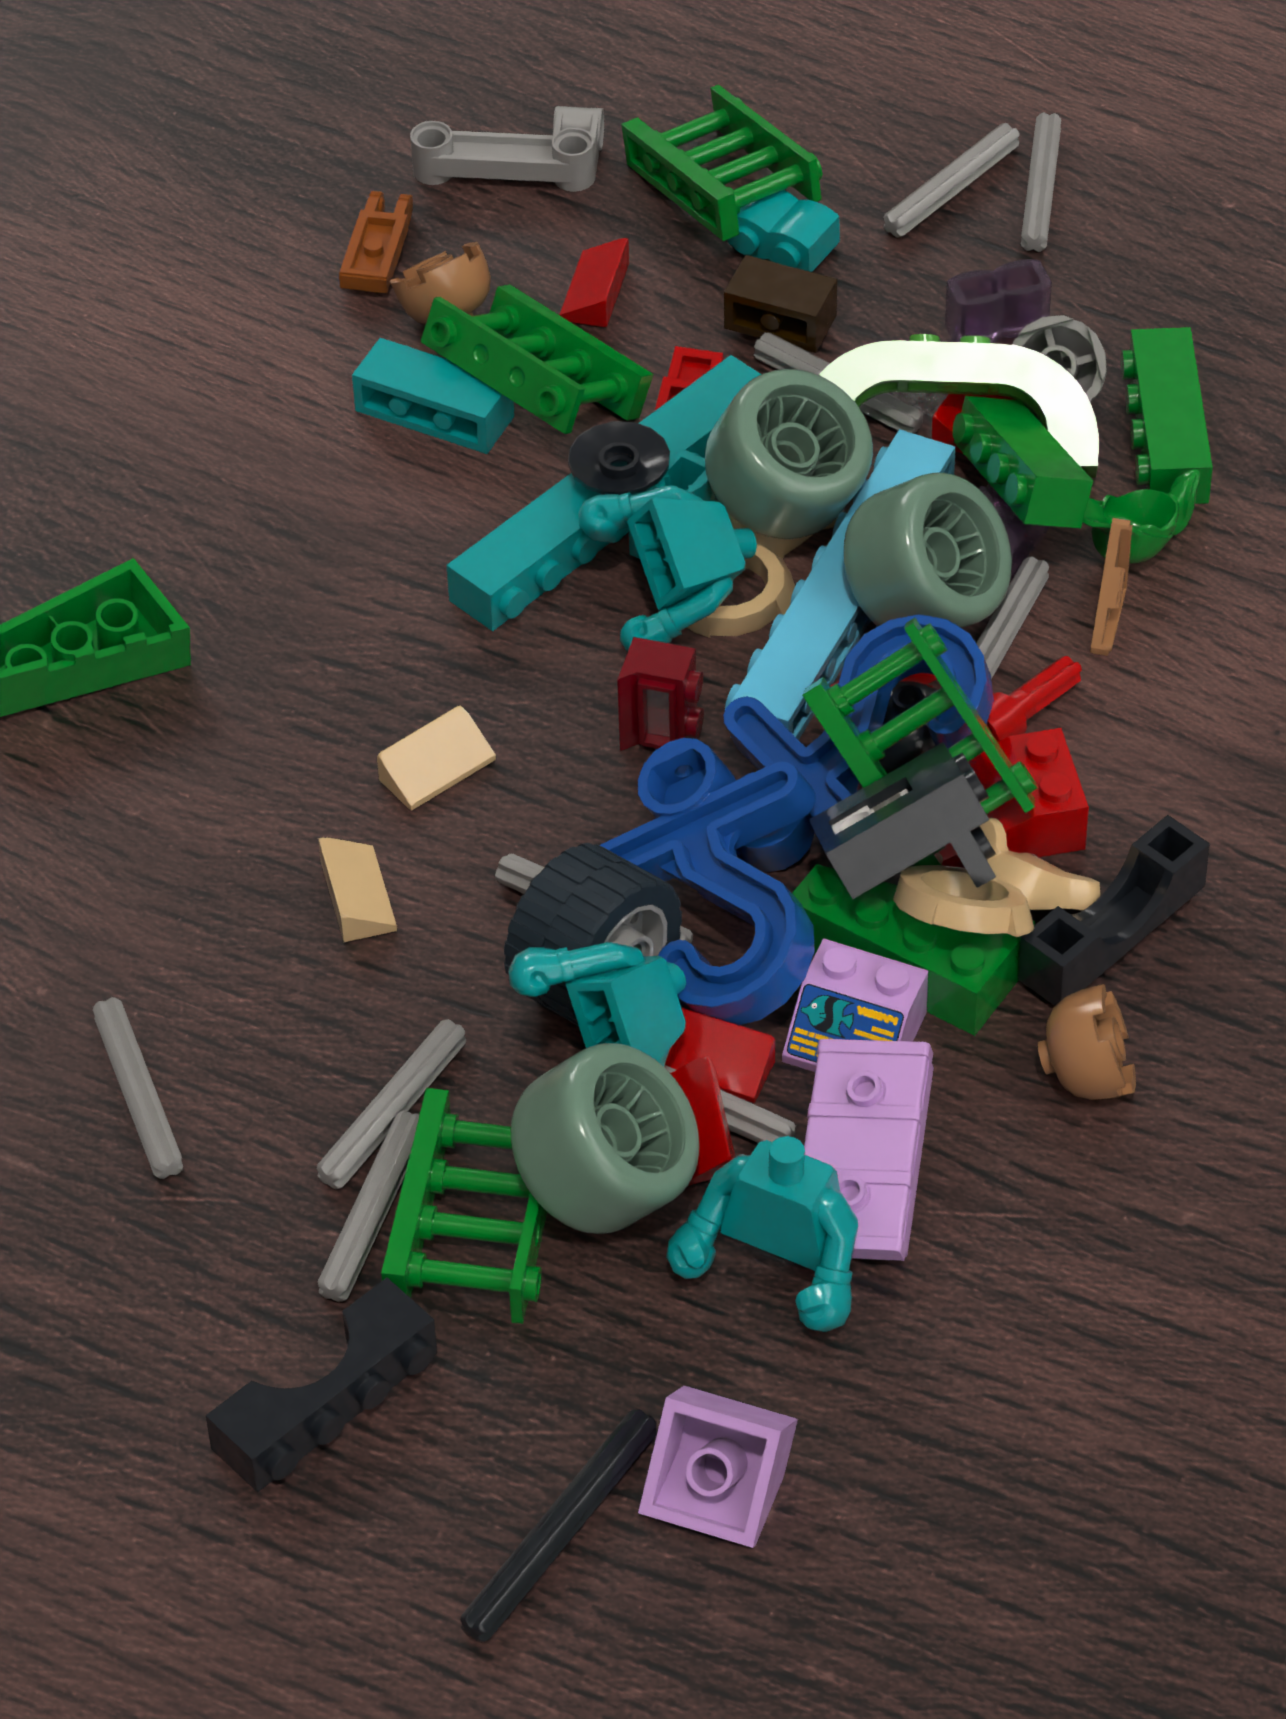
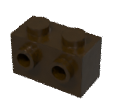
(780, 302)

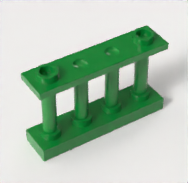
(704, 191)
(537, 358)
(865, 749)
(420, 1220)

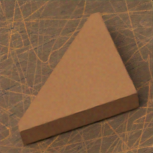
(1113, 587)

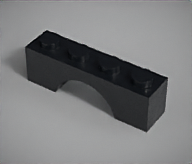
(1156, 879)
(269, 1428)

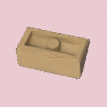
(434, 758)
(356, 889)

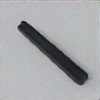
(558, 1526)

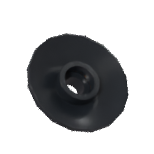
(619, 458)

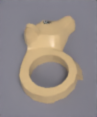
(773, 600)
(1003, 904)

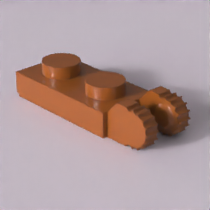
(376, 244)

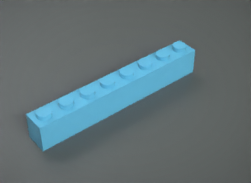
(823, 612)

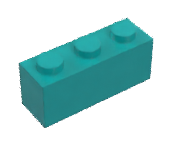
(430, 396)

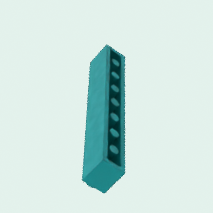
(544, 538)

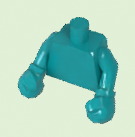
(684, 551)
(613, 993)
(786, 1208)

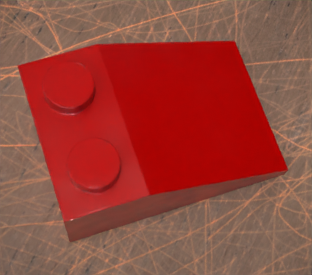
(1060, 808)

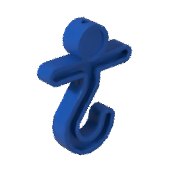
(768, 741)
(694, 839)

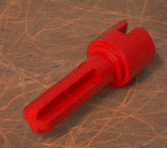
(1012, 710)

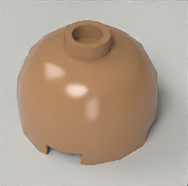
(458, 280)
(1088, 1046)

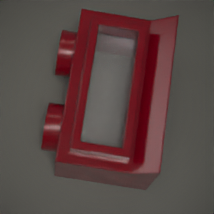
(658, 694)

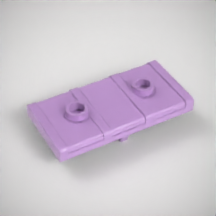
(871, 1129)

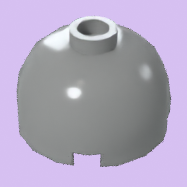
(1071, 346)

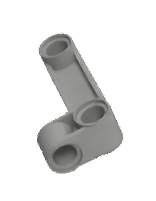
(563, 158)

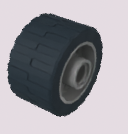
(591, 900)

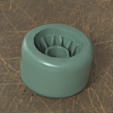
(788, 454)
(928, 552)
(605, 1138)

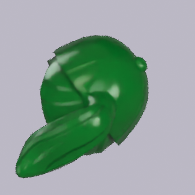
(1153, 514)

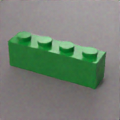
(1166, 408)
(1022, 462)

